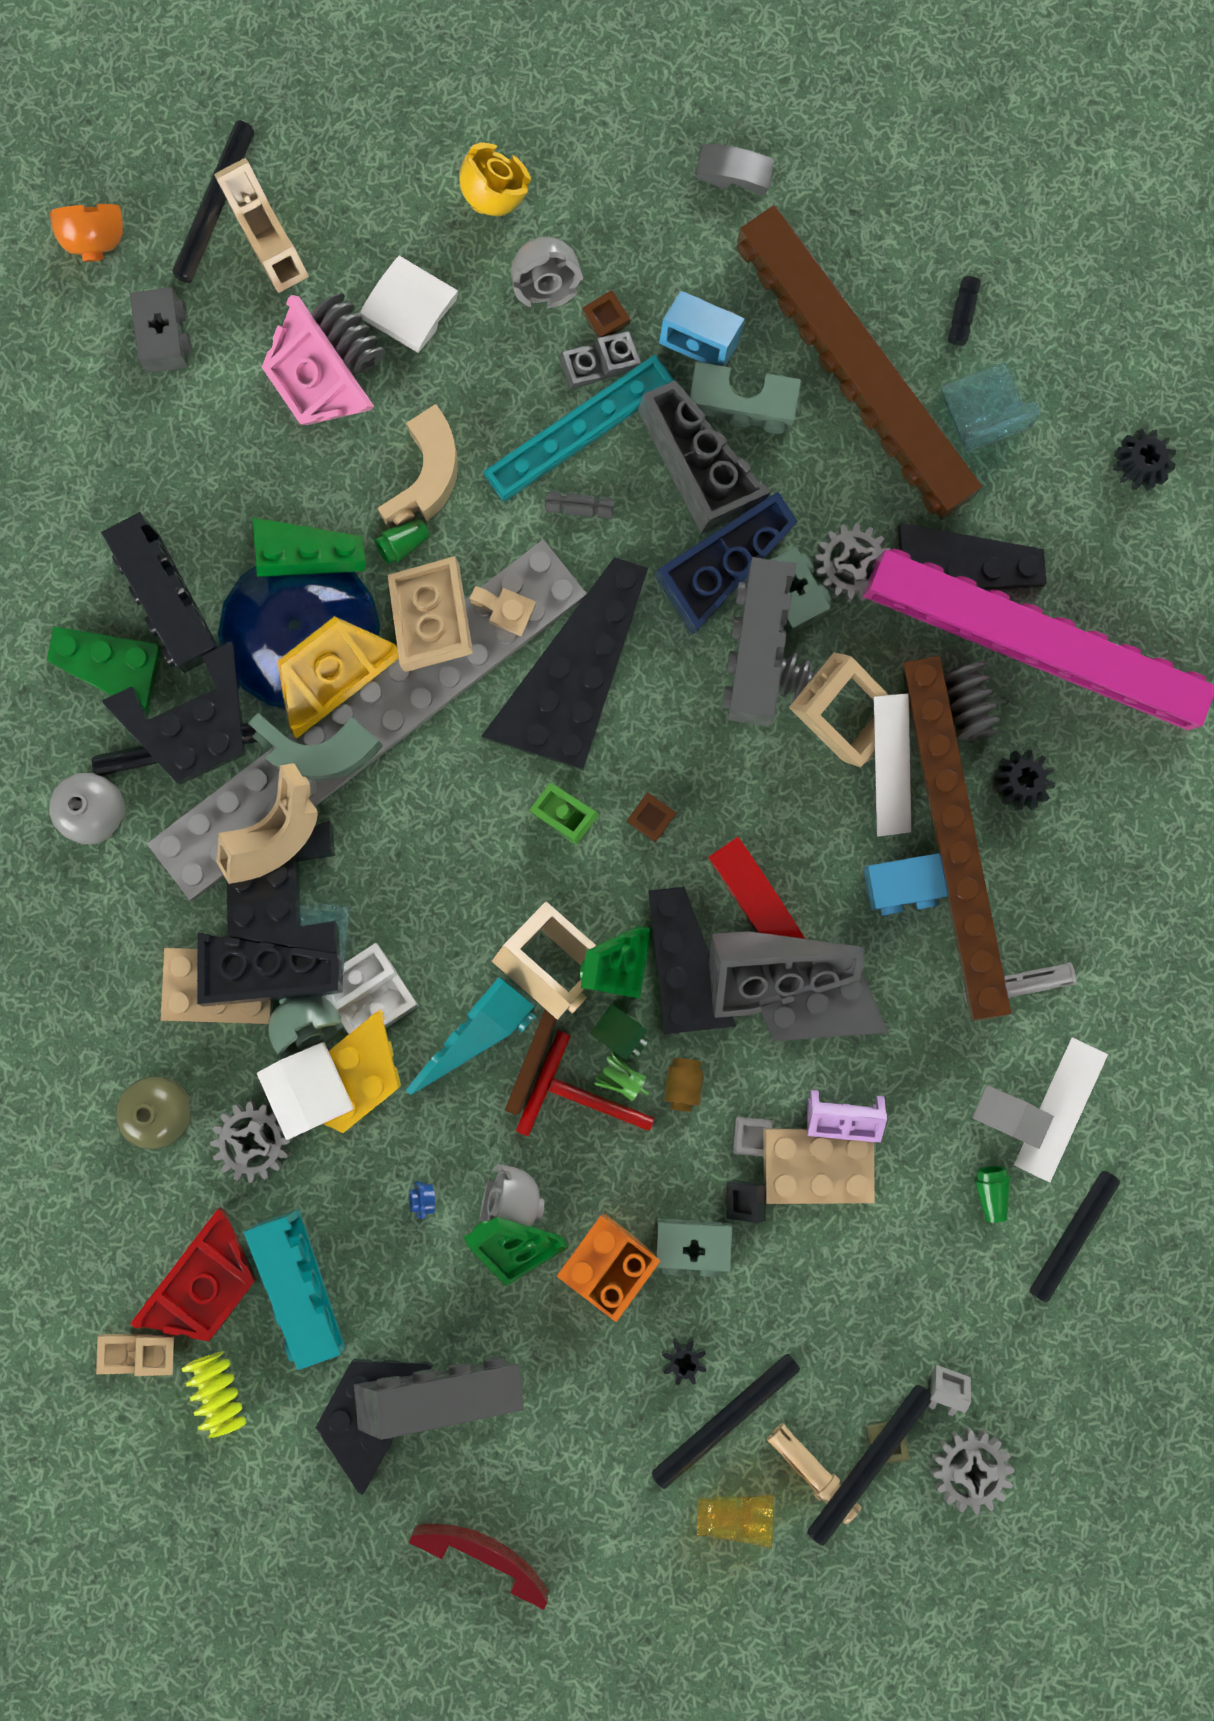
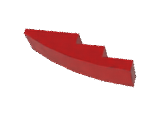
(753, 891)

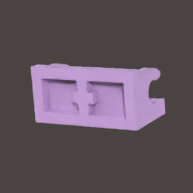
(846, 1120)

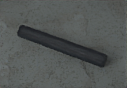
(1074, 1236)

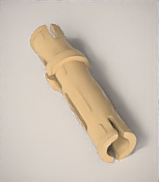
(808, 1467)

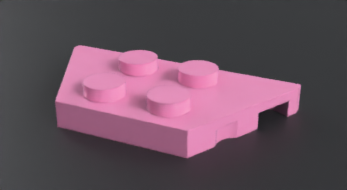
(310, 370)

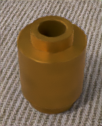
(684, 1084)

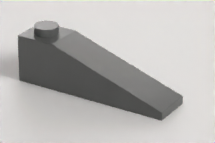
(766, 968)

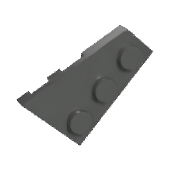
(831, 1013)

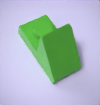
(564, 813)

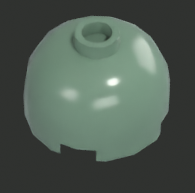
(302, 1023)

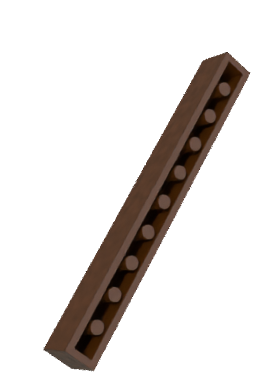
(857, 363)
(956, 840)

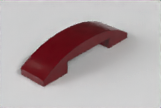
(525, 1582)

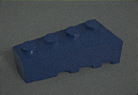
(714, 567)

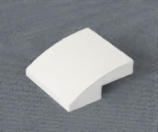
(408, 304)
(371, 985)

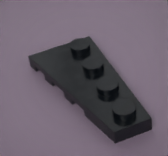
(682, 965)
(253, 972)

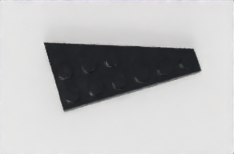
(566, 689)

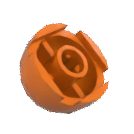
(88, 229)

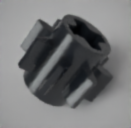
(689, 1370)

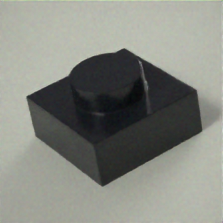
(746, 1201)

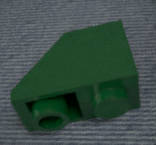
(620, 1033)

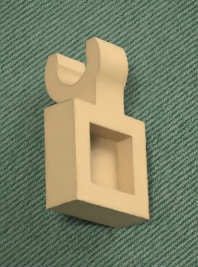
(508, 610)

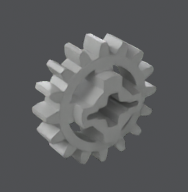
(848, 548)
(244, 1156)
(988, 1470)

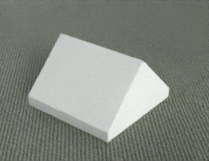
(305, 1090)

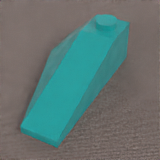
(488, 1022)

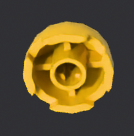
(492, 181)

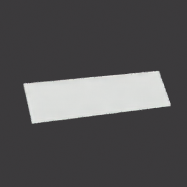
(892, 764)
(1065, 1102)

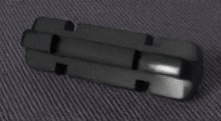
(964, 310)

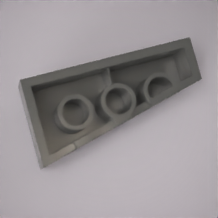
(700, 462)
(759, 642)
(438, 1398)

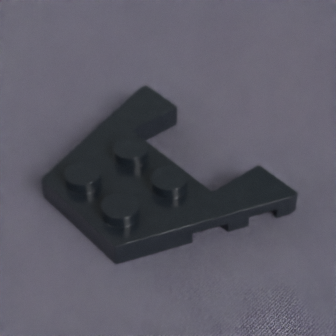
(194, 734)
(269, 905)

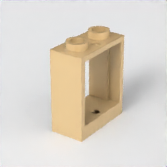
(821, 692)
(530, 975)

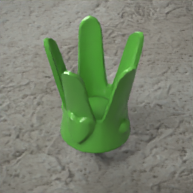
(621, 1078)

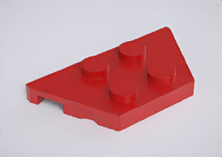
(201, 1285)

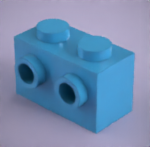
(703, 329)
(904, 883)

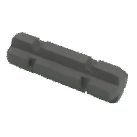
(579, 504)

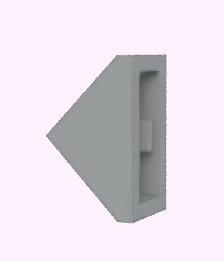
(1013, 1116)

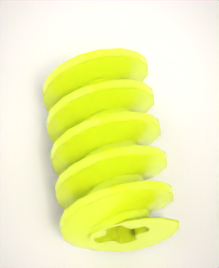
(214, 1395)

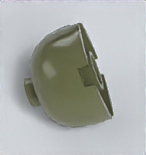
(153, 1112)

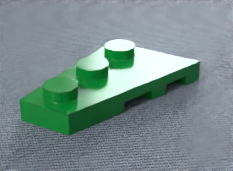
(304, 550)
(106, 661)
(617, 964)
(512, 1248)

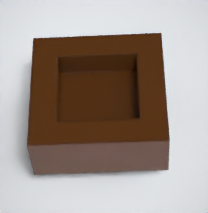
(606, 315)
(651, 817)

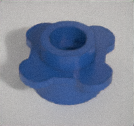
(422, 1199)

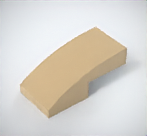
(135, 1354)

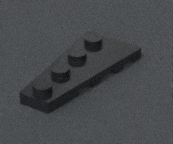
(984, 560)

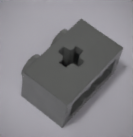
(150, 313)

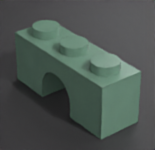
(771, 408)

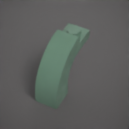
(330, 760)

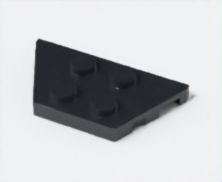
(338, 1426)

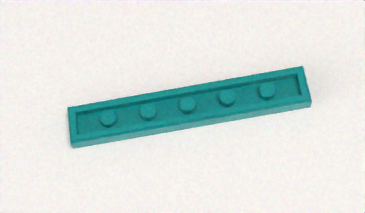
(575, 429)

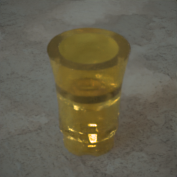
(737, 1519)

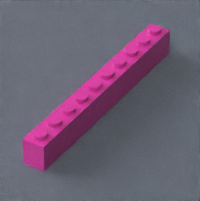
(1039, 639)

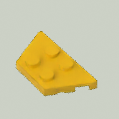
(330, 670)
(365, 1069)

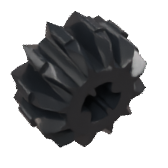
(1133, 463)
(1034, 790)

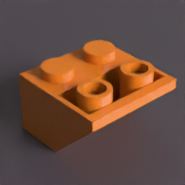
(609, 1267)

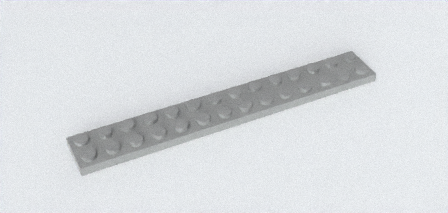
(386, 707)

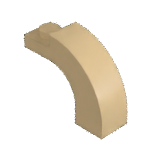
(261, 225)
(438, 472)
(276, 838)

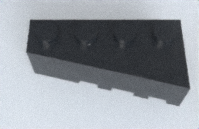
(161, 591)

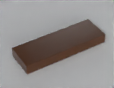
(531, 1063)

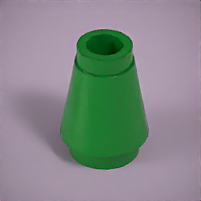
(400, 541)
(993, 1191)

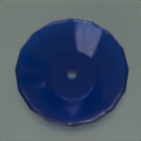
(259, 617)

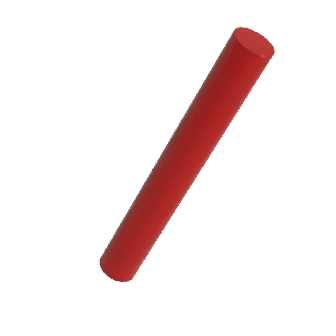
(543, 1083)
(601, 1104)

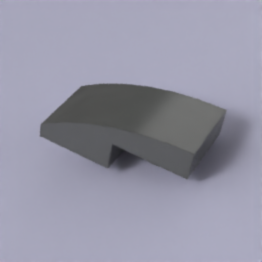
(727, 165)
(600, 361)

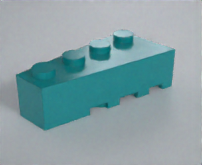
(295, 1289)

